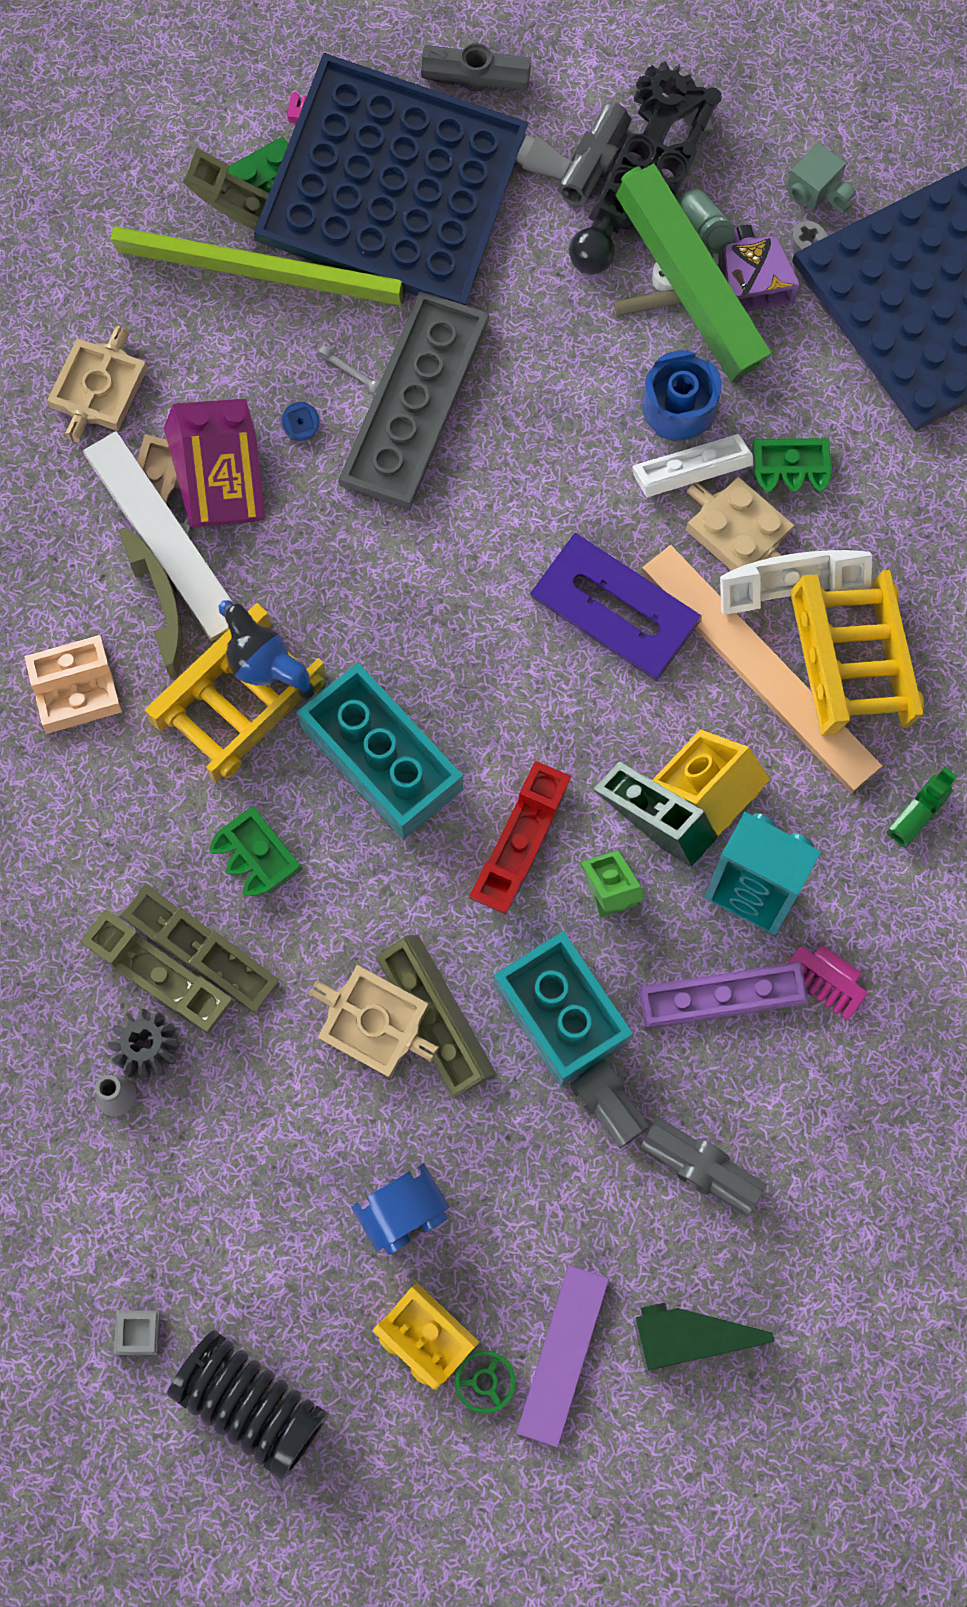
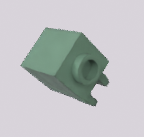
(820, 178)

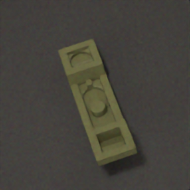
(223, 191)
(170, 637)
(156, 972)

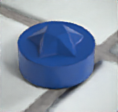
(300, 421)

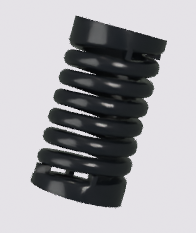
(256, 1437)

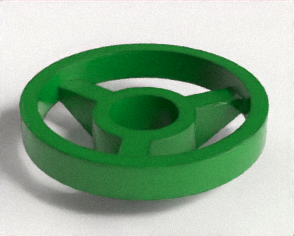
(491, 1391)

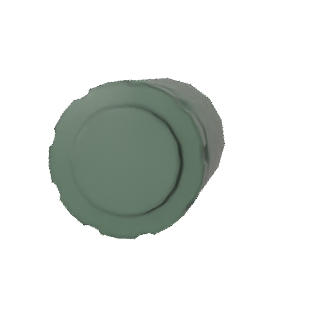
(707, 219)

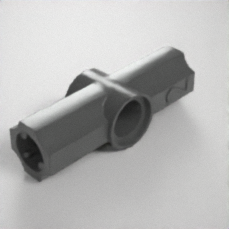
(476, 67)
(594, 154)
(703, 1166)

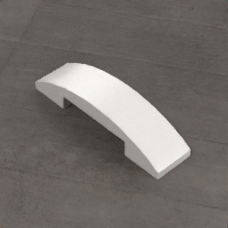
(776, 576)

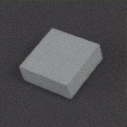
(137, 1332)

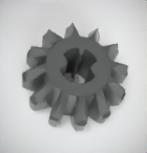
(160, 1038)

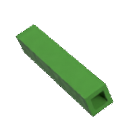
(692, 271)

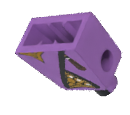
(758, 270)

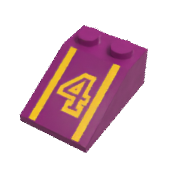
(216, 461)

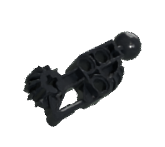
(593, 247)

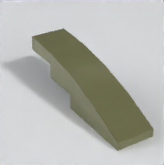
(199, 948)

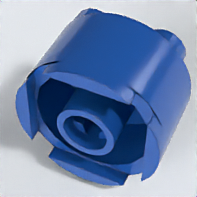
(681, 395)
(401, 1209)

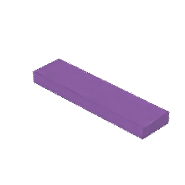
(723, 995)
(562, 1356)

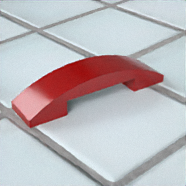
(521, 838)

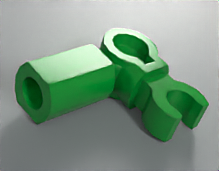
(921, 810)

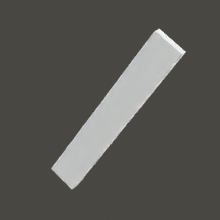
(160, 532)

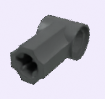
(606, 1099)

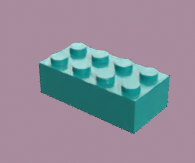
(380, 750)
(761, 872)

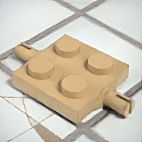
(97, 384)
(737, 524)
(374, 1021)

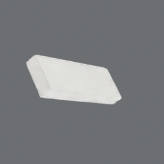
(692, 465)

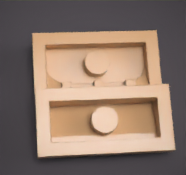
(73, 684)

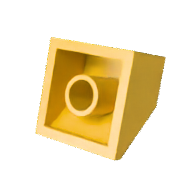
(714, 777)

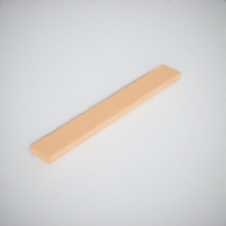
(762, 670)

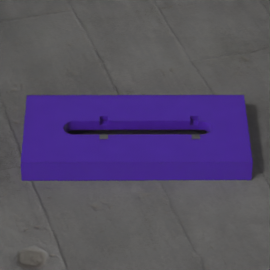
(641, 650)

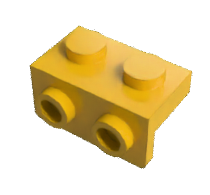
(425, 1337)

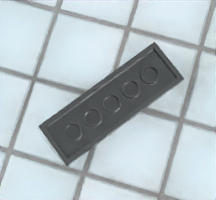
(414, 400)

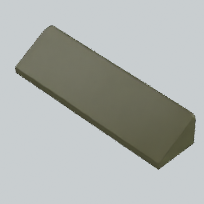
(444, 1025)

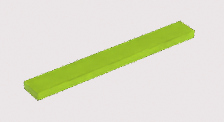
(257, 265)

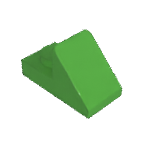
(612, 883)

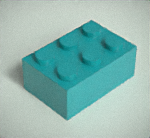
(562, 1008)

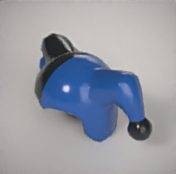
(260, 654)

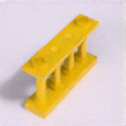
(827, 672)
(199, 684)

